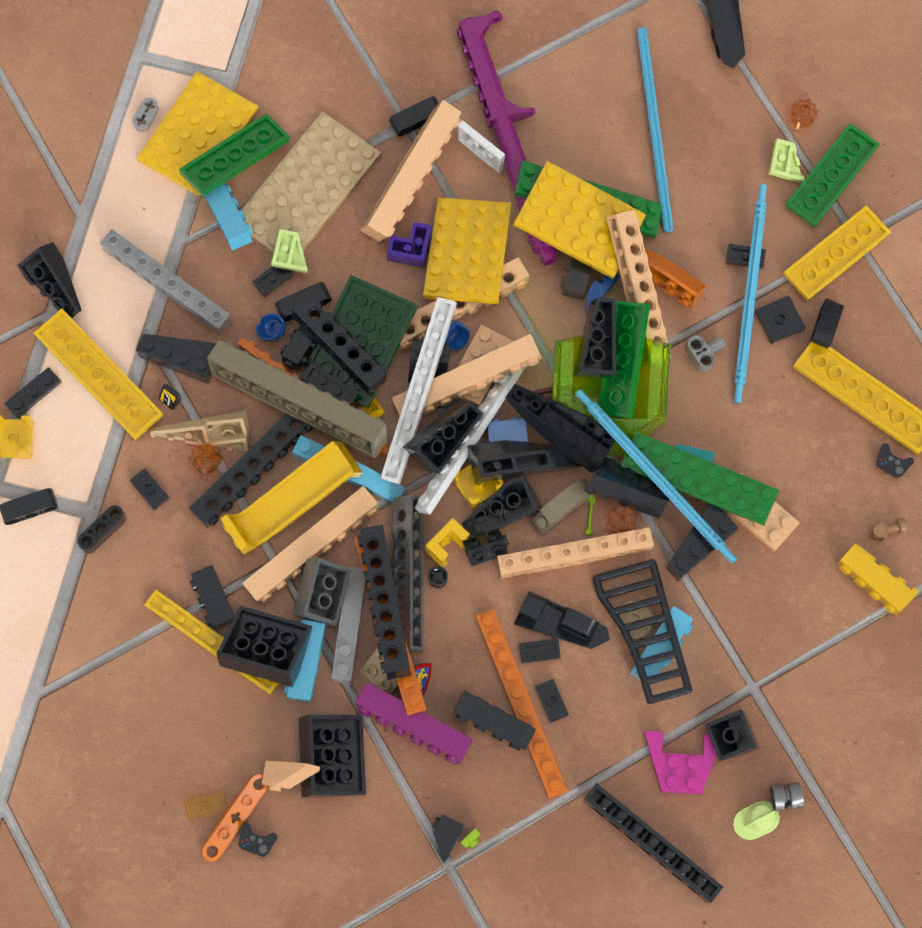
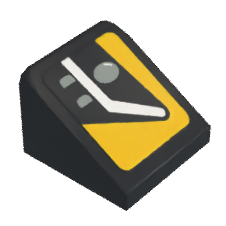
(169, 397)

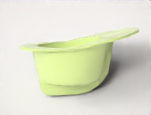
(756, 820)

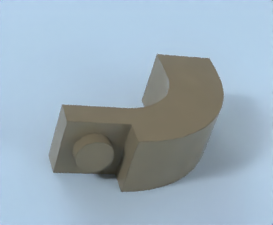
(562, 505)

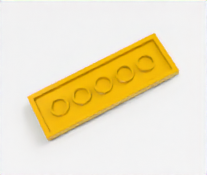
(836, 253)

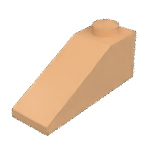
(286, 774)

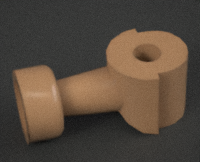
(881, 531)

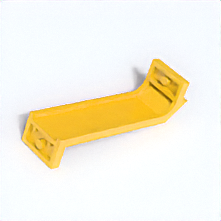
(291, 497)

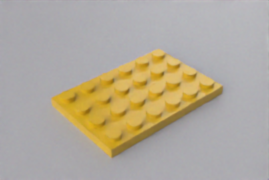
(195, 123)
(573, 217)
(467, 250)

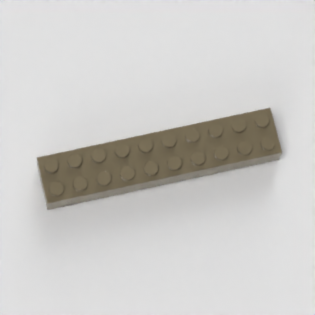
(298, 398)

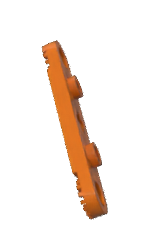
(225, 829)

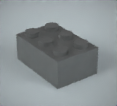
(321, 591)

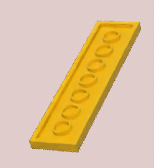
(98, 374)
(863, 394)

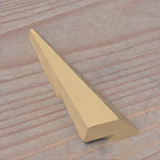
(223, 431)

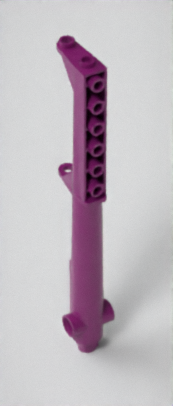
(498, 110)

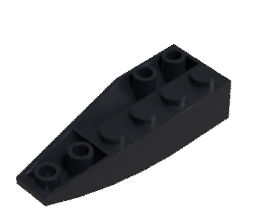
(563, 427)
(513, 458)

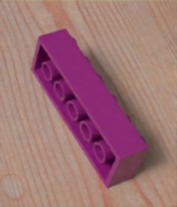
(418, 726)

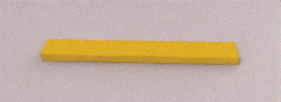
(196, 631)

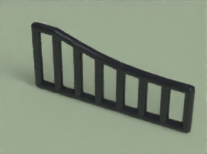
(625, 628)

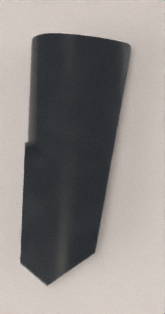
(726, 30)
(560, 622)

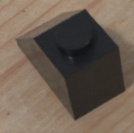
(446, 835)

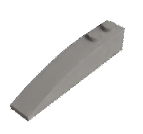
(349, 628)

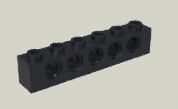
(353, 367)

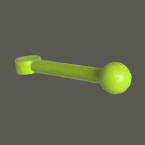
(588, 530)

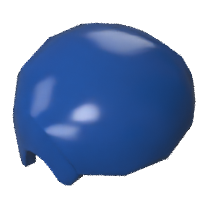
(271, 327)
(457, 335)

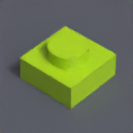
(471, 840)

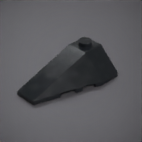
(49, 273)
(508, 505)

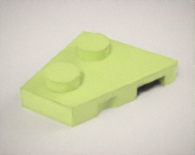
(785, 161)
(288, 252)

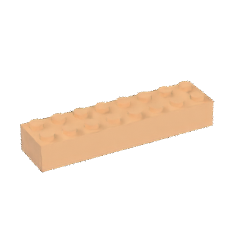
(411, 171)

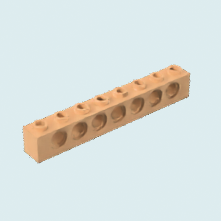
(512, 269)
(630, 277)
(575, 553)

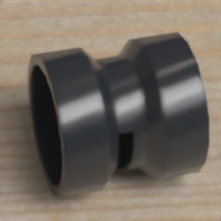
(440, 576)

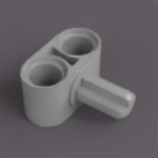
(705, 352)

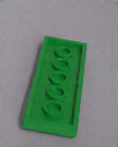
(234, 155)
(832, 175)
(619, 391)

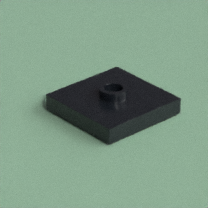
(780, 319)

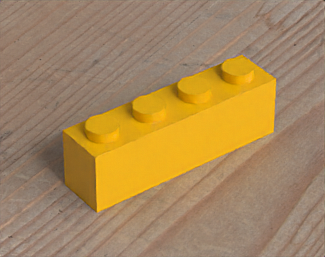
(876, 579)

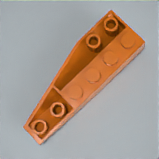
(674, 279)

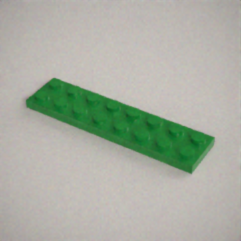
(530, 172)
(706, 480)

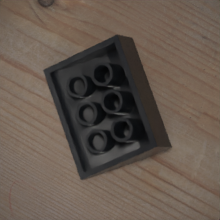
(264, 646)
(338, 749)

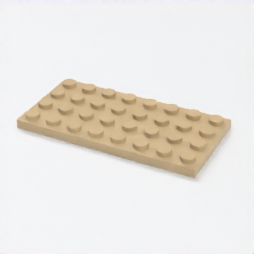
(309, 183)

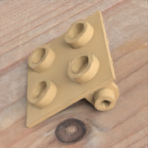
(373, 673)

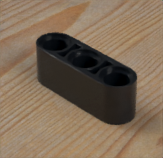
(413, 116)
(317, 291)
(826, 323)
(28, 506)
(99, 538)

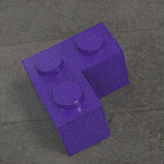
(412, 250)

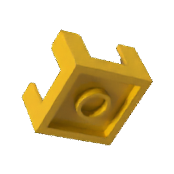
(16, 437)
(474, 492)
(451, 530)

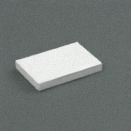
(481, 146)

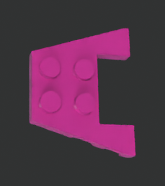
(680, 771)

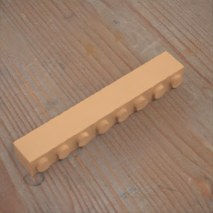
(478, 373)
(311, 544)

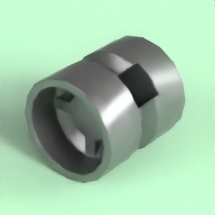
(787, 796)

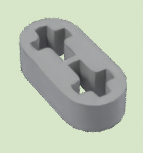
(142, 112)

